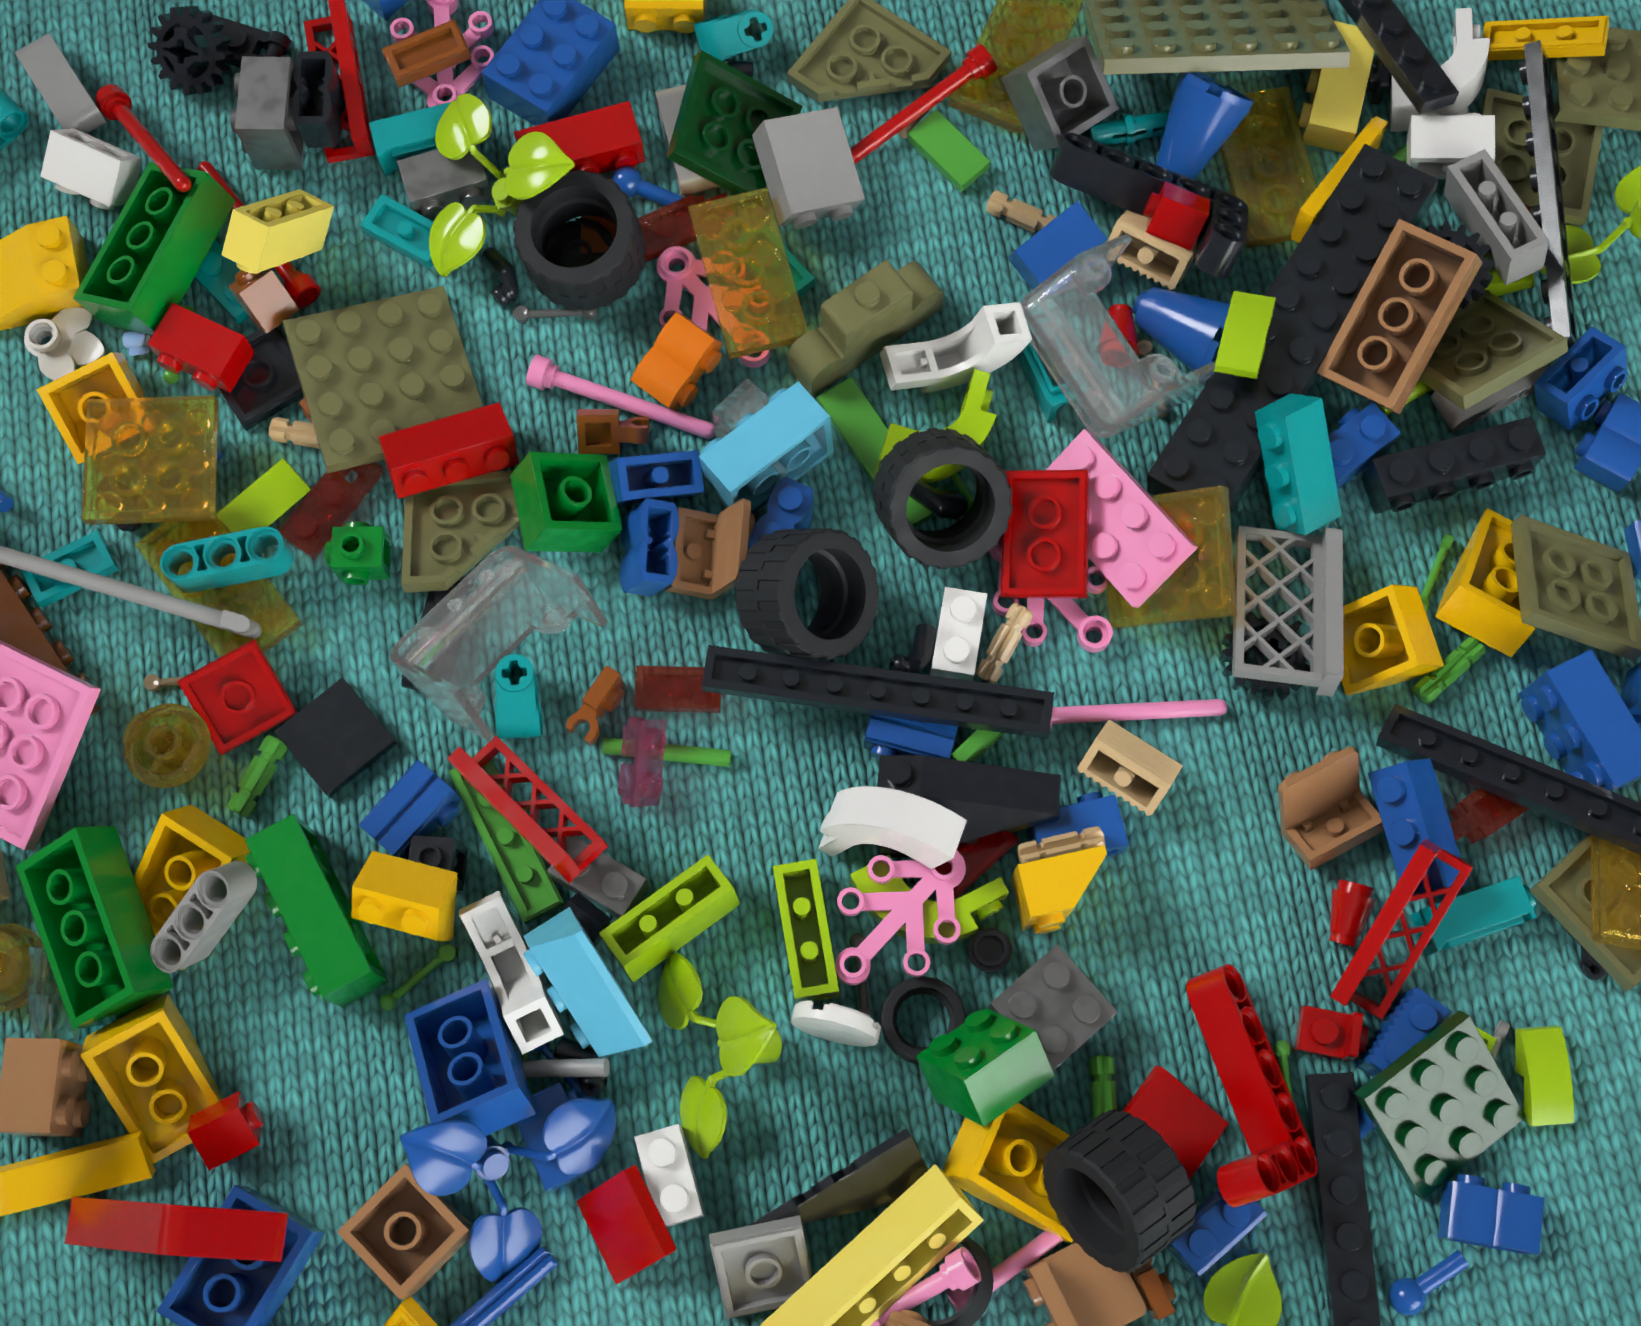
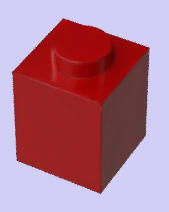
(1176, 215)
(226, 1129)

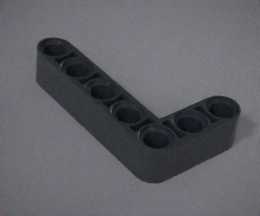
(1131, 180)

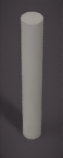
(566, 1068)

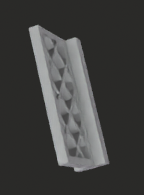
(1324, 616)

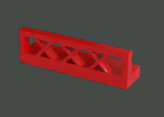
(345, 54)
(515, 813)
(1385, 922)

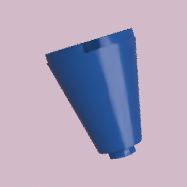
(1199, 122)
(1182, 324)

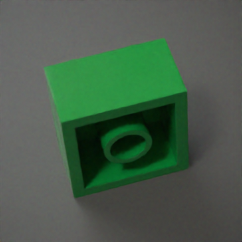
(565, 502)
(985, 1066)

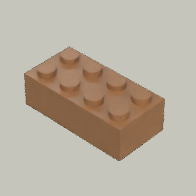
(1400, 316)

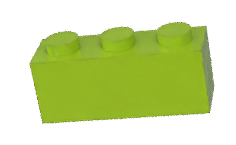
(670, 918)
(806, 931)

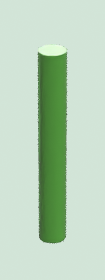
(678, 753)

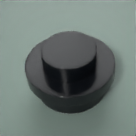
(989, 950)

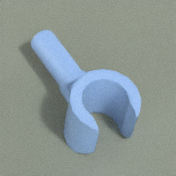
(136, 343)

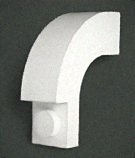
(1464, 68)
(984, 344)
(893, 821)
(520, 992)

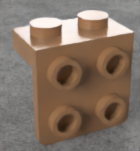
(711, 549)
(1326, 810)
(1082, 1291)

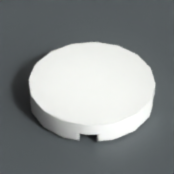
(836, 1024)

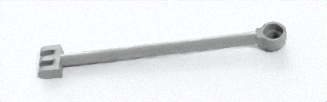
(224, 619)

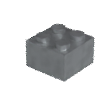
(1060, 92)
(265, 113)
(1057, 1004)

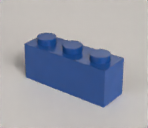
(1412, 812)

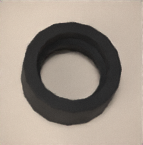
(901, 993)

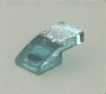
(44, 1000)

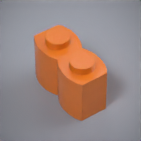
(677, 362)

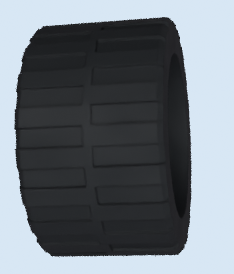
(601, 281)
(973, 533)
(846, 593)
(1119, 1190)

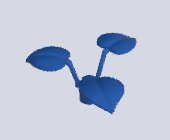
(447, 1151)

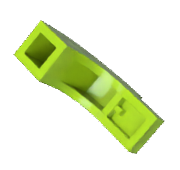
(973, 421)
(981, 901)

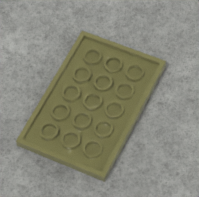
(1213, 35)

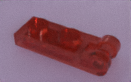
(328, 507)

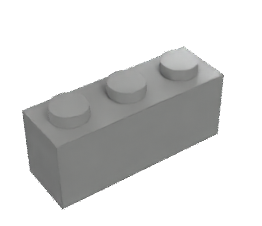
(1496, 212)

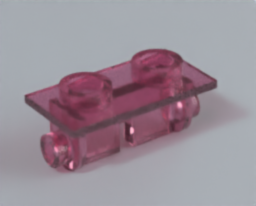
(642, 781)

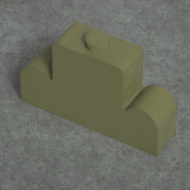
(862, 322)

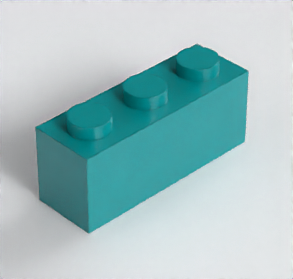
(1298, 463)

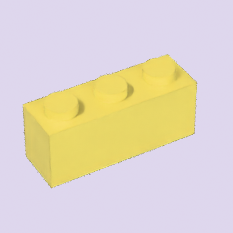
(1337, 96)
(277, 231)

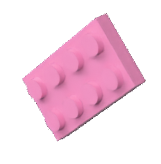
(1128, 530)

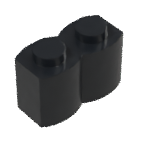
(317, 99)

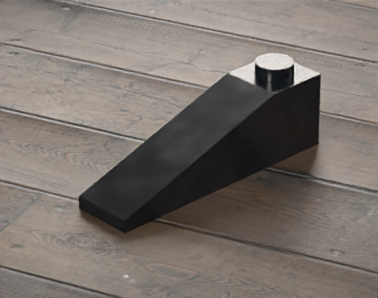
(983, 794)
(865, 1184)

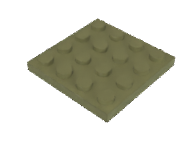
(379, 372)

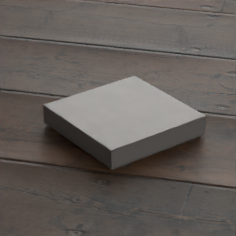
(760, 1265)

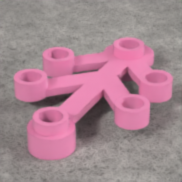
(446, 84)
(703, 302)
(1066, 607)
(904, 908)

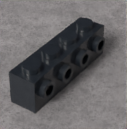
(1453, 466)

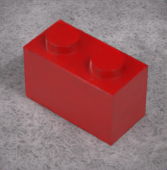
(200, 348)

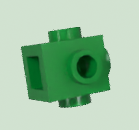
(359, 553)

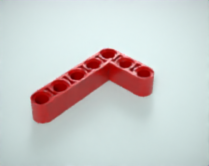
(1255, 1088)
(176, 1229)

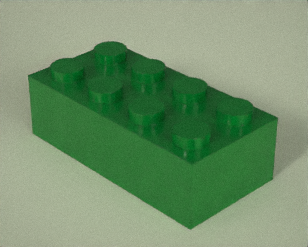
(154, 250)
(315, 912)
(92, 926)

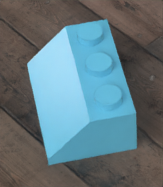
(767, 446)
(584, 986)

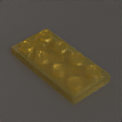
(1012, 37)
(1269, 167)
(748, 273)
(253, 599)

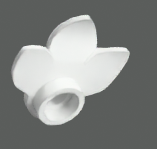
(69, 345)

